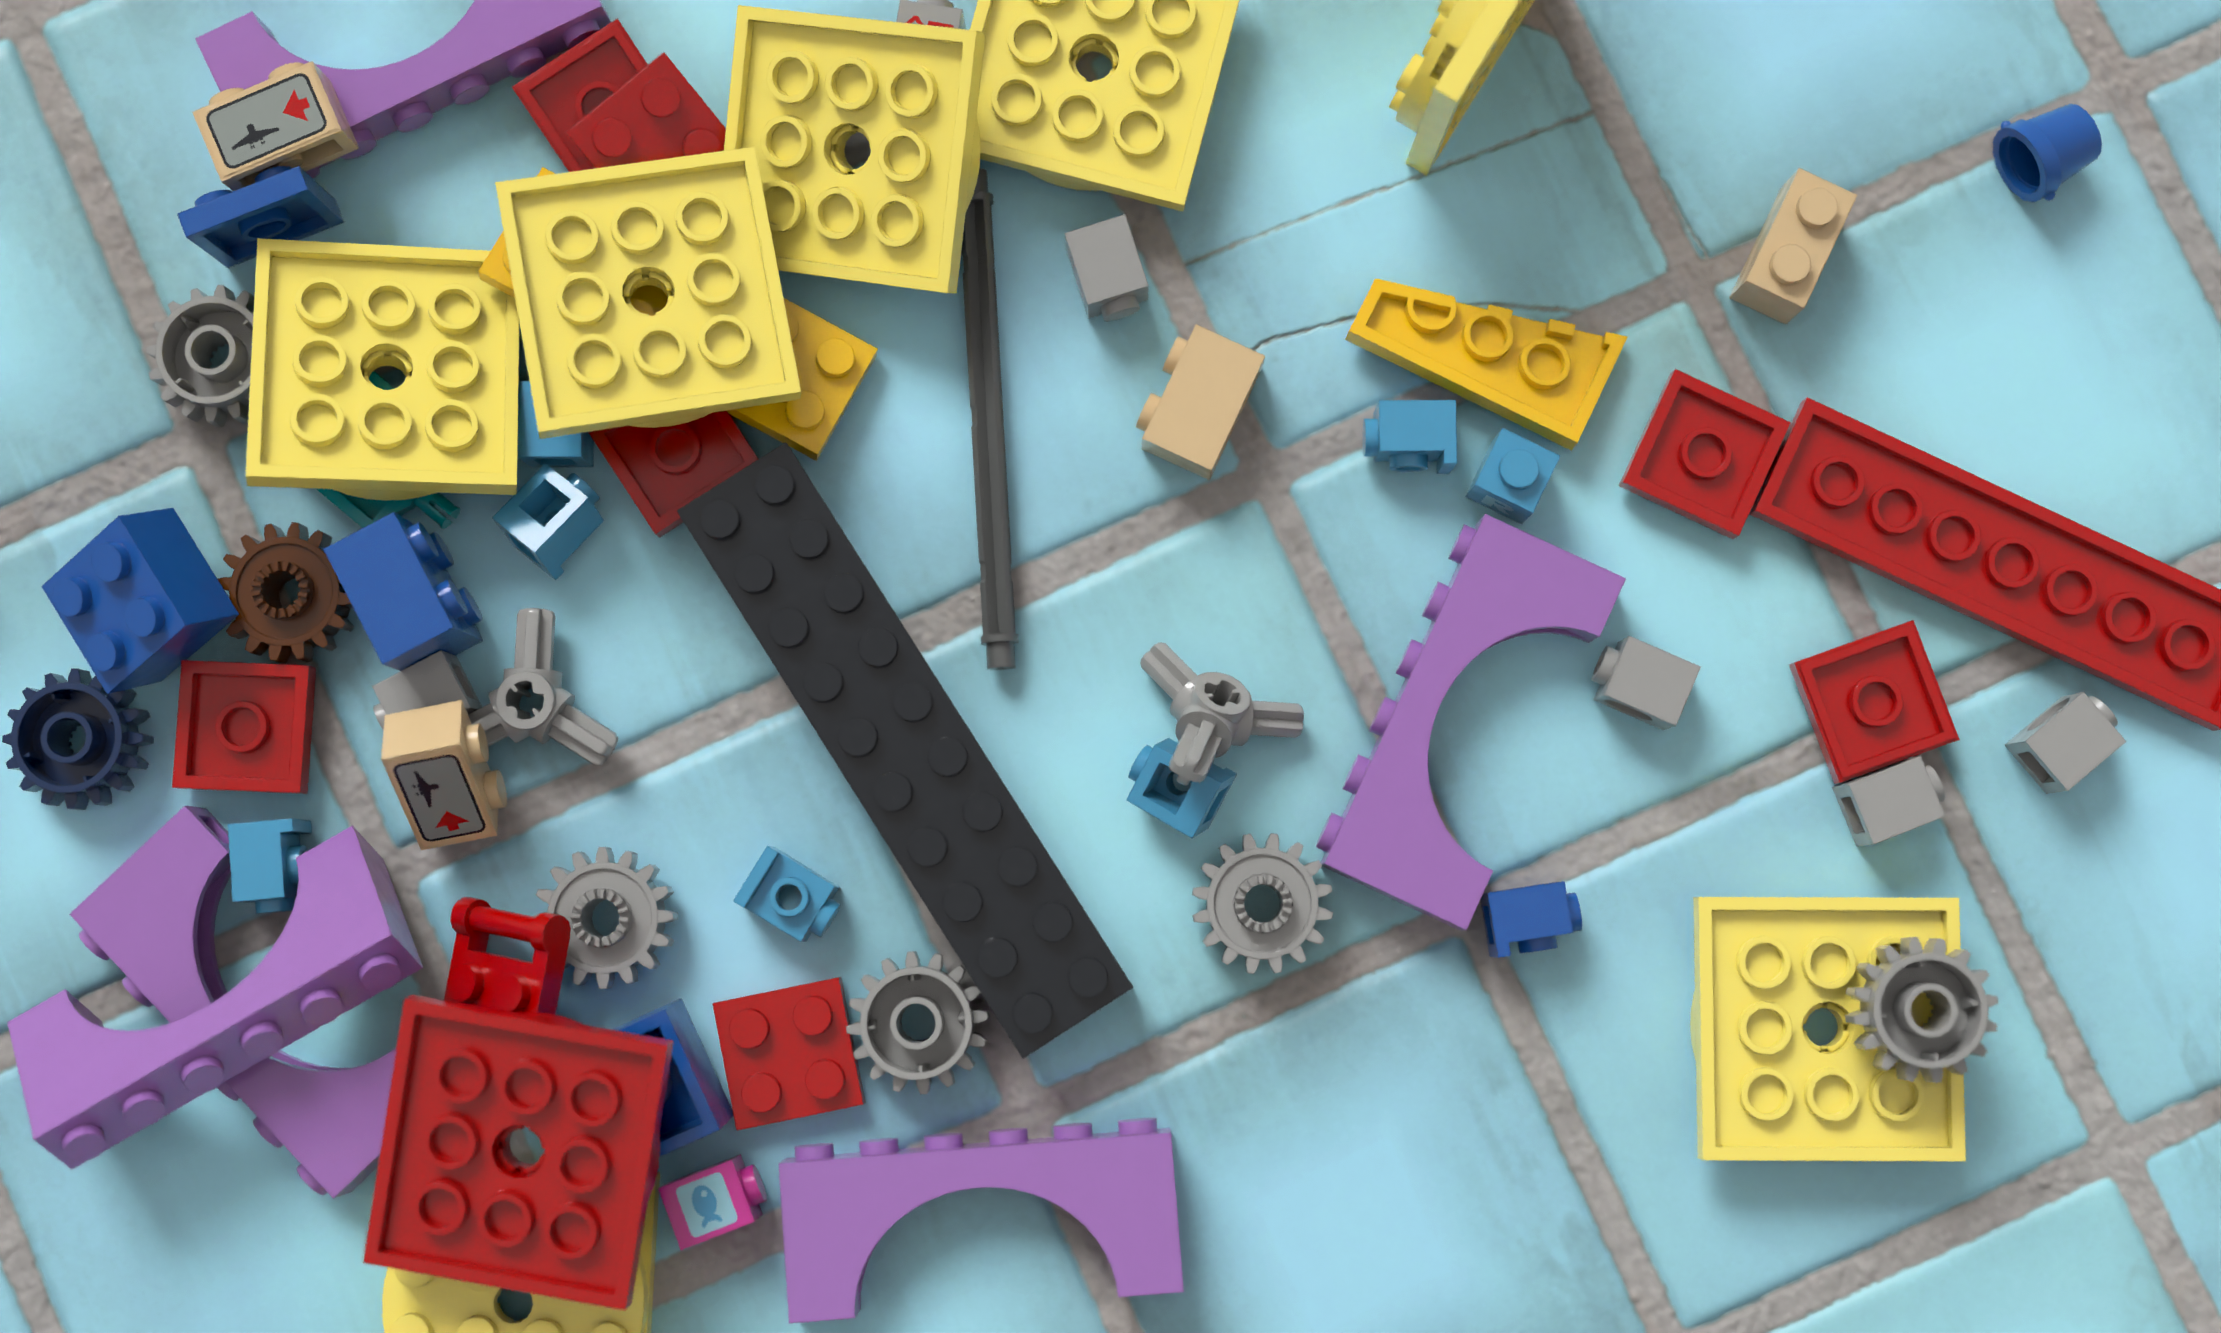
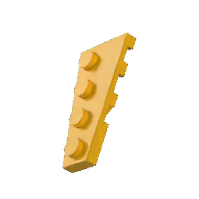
(1508, 364)

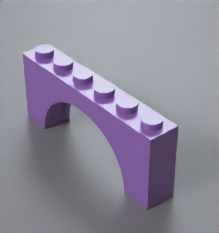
(482, 49)
(1499, 591)
(160, 930)
(102, 1084)
(846, 1202)

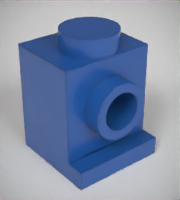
(1529, 917)

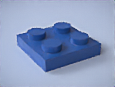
(278, 206)

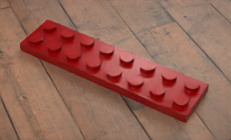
(1998, 559)

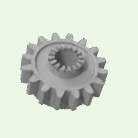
(185, 351)
(1296, 896)
(640, 919)
(1957, 1013)
(883, 1031)

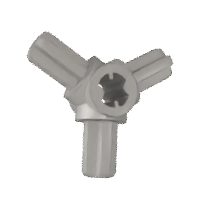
(1213, 713)
(558, 716)

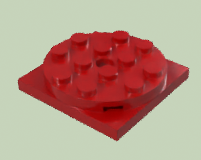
(459, 1199)

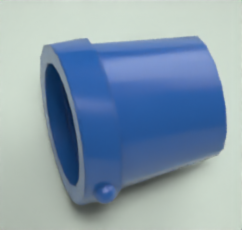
(2045, 151)

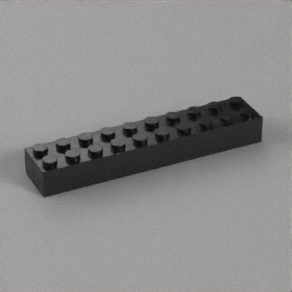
(905, 750)

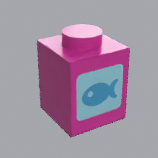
(713, 1201)

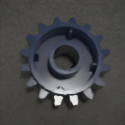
(43, 745)

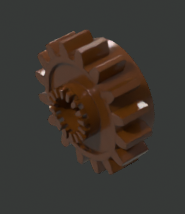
(256, 590)

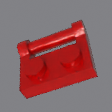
(501, 980)

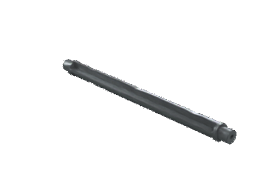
(988, 431)

